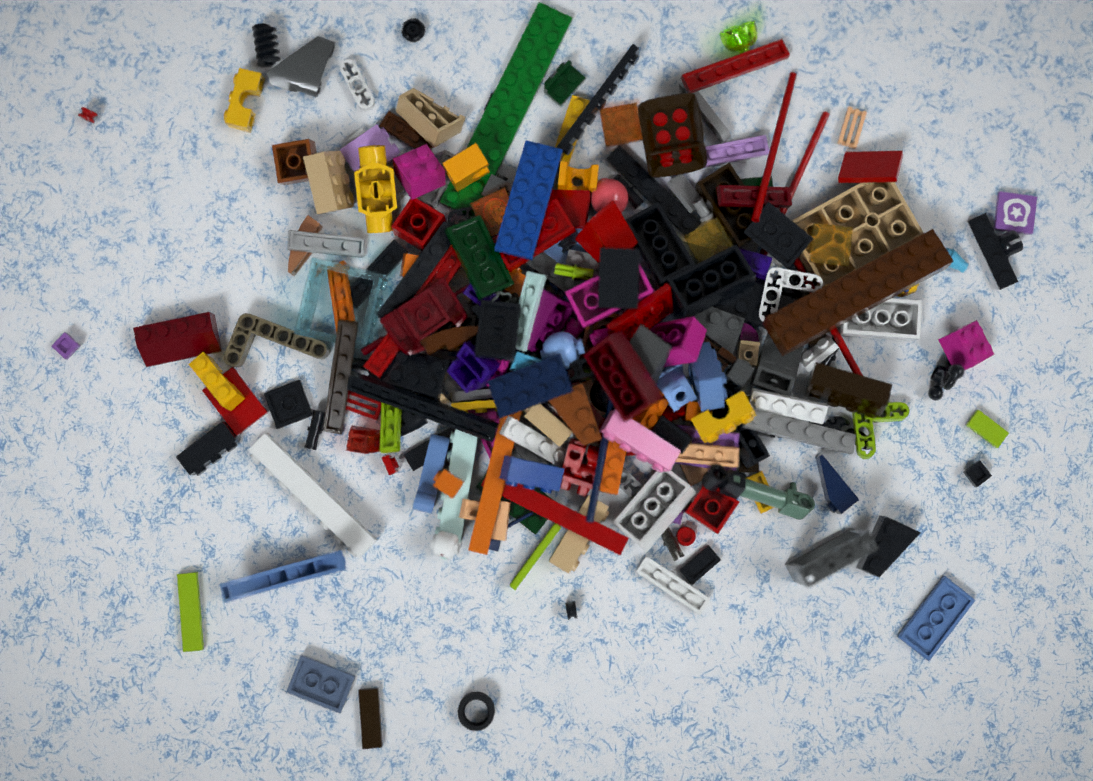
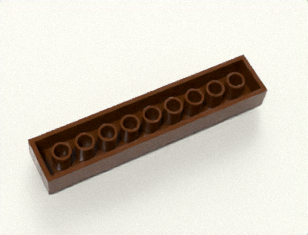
(857, 292)

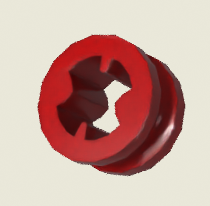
(87, 115)

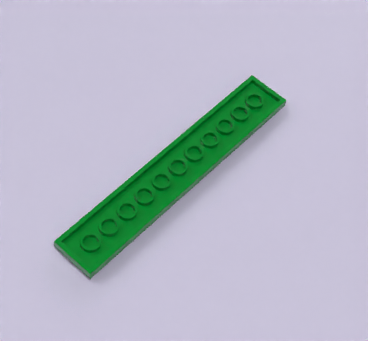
(512, 98)

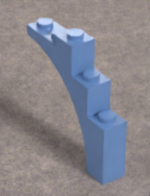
(283, 576)

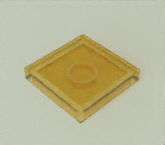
(708, 240)
(831, 244)

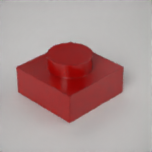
(391, 464)

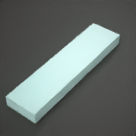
(529, 302)

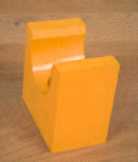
(466, 167)
(568, 175)

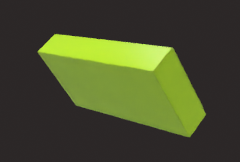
(987, 429)

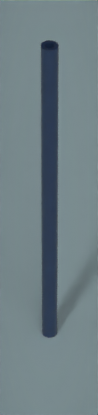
(598, 471)

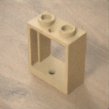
(548, 424)

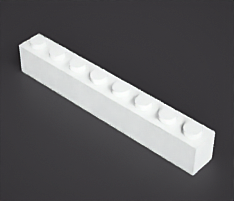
(313, 495)

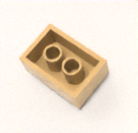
(329, 181)

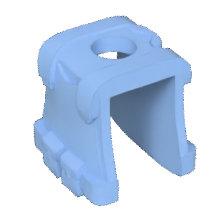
(675, 387)

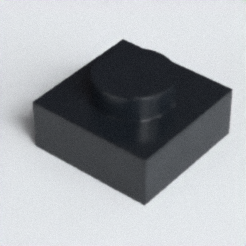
(977, 473)

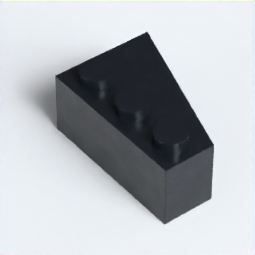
(891, 540)

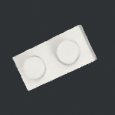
(818, 353)

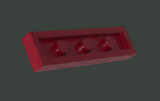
(747, 195)

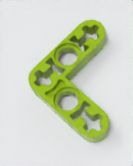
(895, 416)

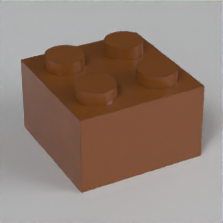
(290, 162)

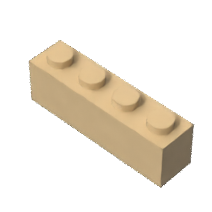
(572, 544)

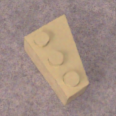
(429, 119)

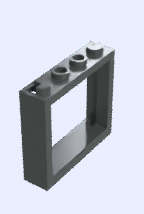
(832, 556)

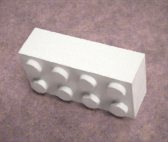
(890, 320)
(654, 508)

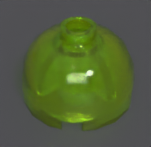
(740, 37)

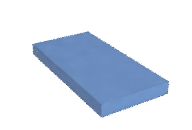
(936, 618)

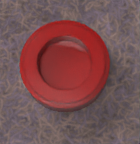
(685, 536)

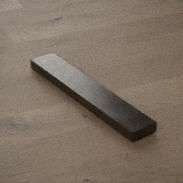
(339, 377)

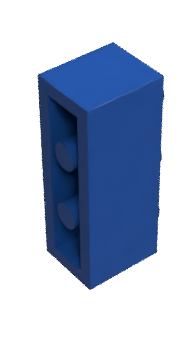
(531, 474)

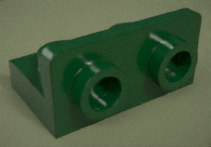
(563, 83)

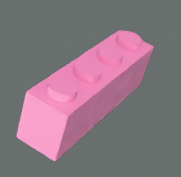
(640, 441)

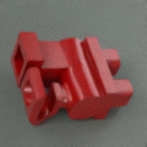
(578, 472)

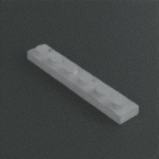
(802, 431)

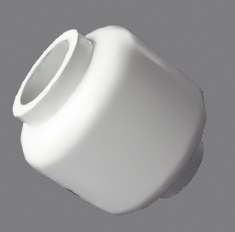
(445, 544)

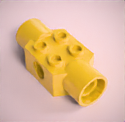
(375, 188)

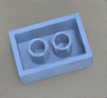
(708, 379)

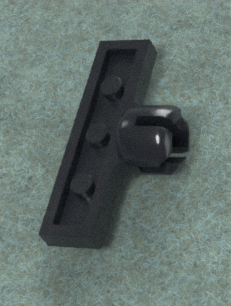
(996, 249)

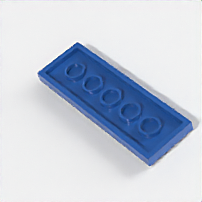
(528, 200)

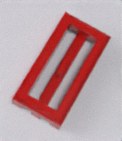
(377, 410)

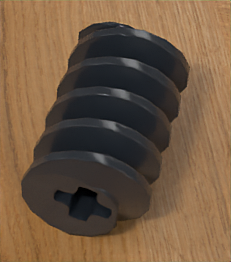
(265, 45)

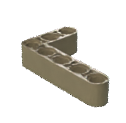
(274, 336)

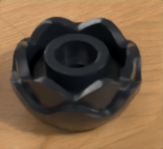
(413, 24)

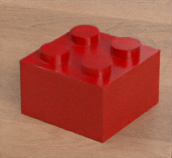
(417, 223)
(711, 508)

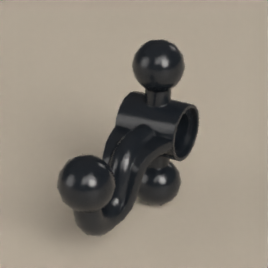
(945, 378)

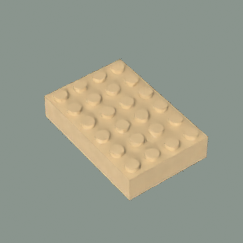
(878, 221)

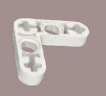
(784, 282)

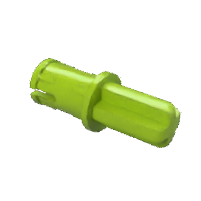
(573, 271)

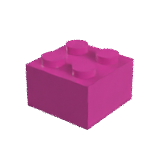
(419, 171)
(966, 346)

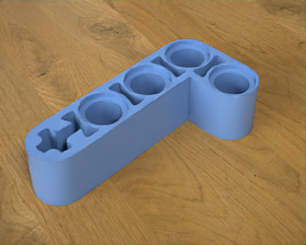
(433, 462)

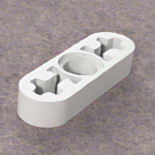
(359, 77)

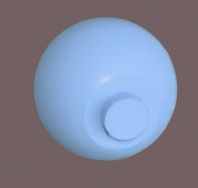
(563, 344)

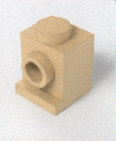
(748, 346)

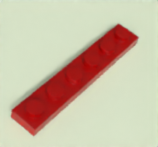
(735, 66)

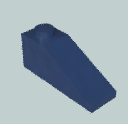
(835, 489)

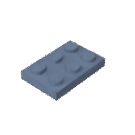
(320, 684)

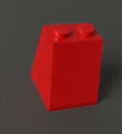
(606, 230)

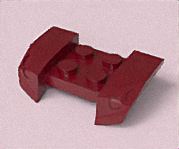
(423, 316)

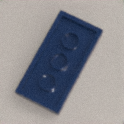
(530, 386)

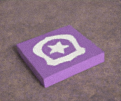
(1015, 212)

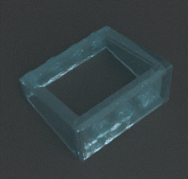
(312, 291)

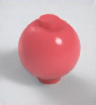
(607, 191)

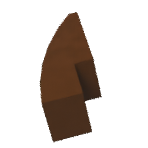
(451, 338)

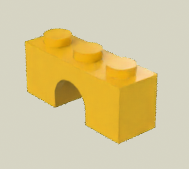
(245, 84)
(216, 382)
(739, 412)

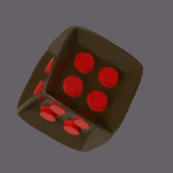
(672, 135)

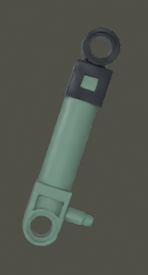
(735, 484)

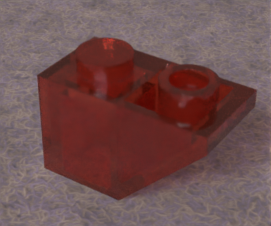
(363, 440)

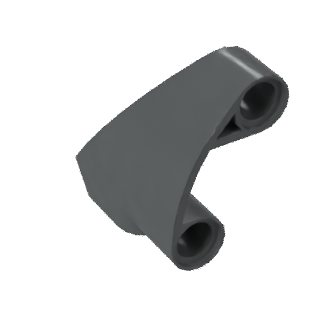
(303, 68)

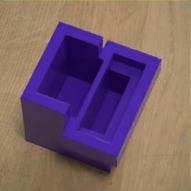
(472, 372)

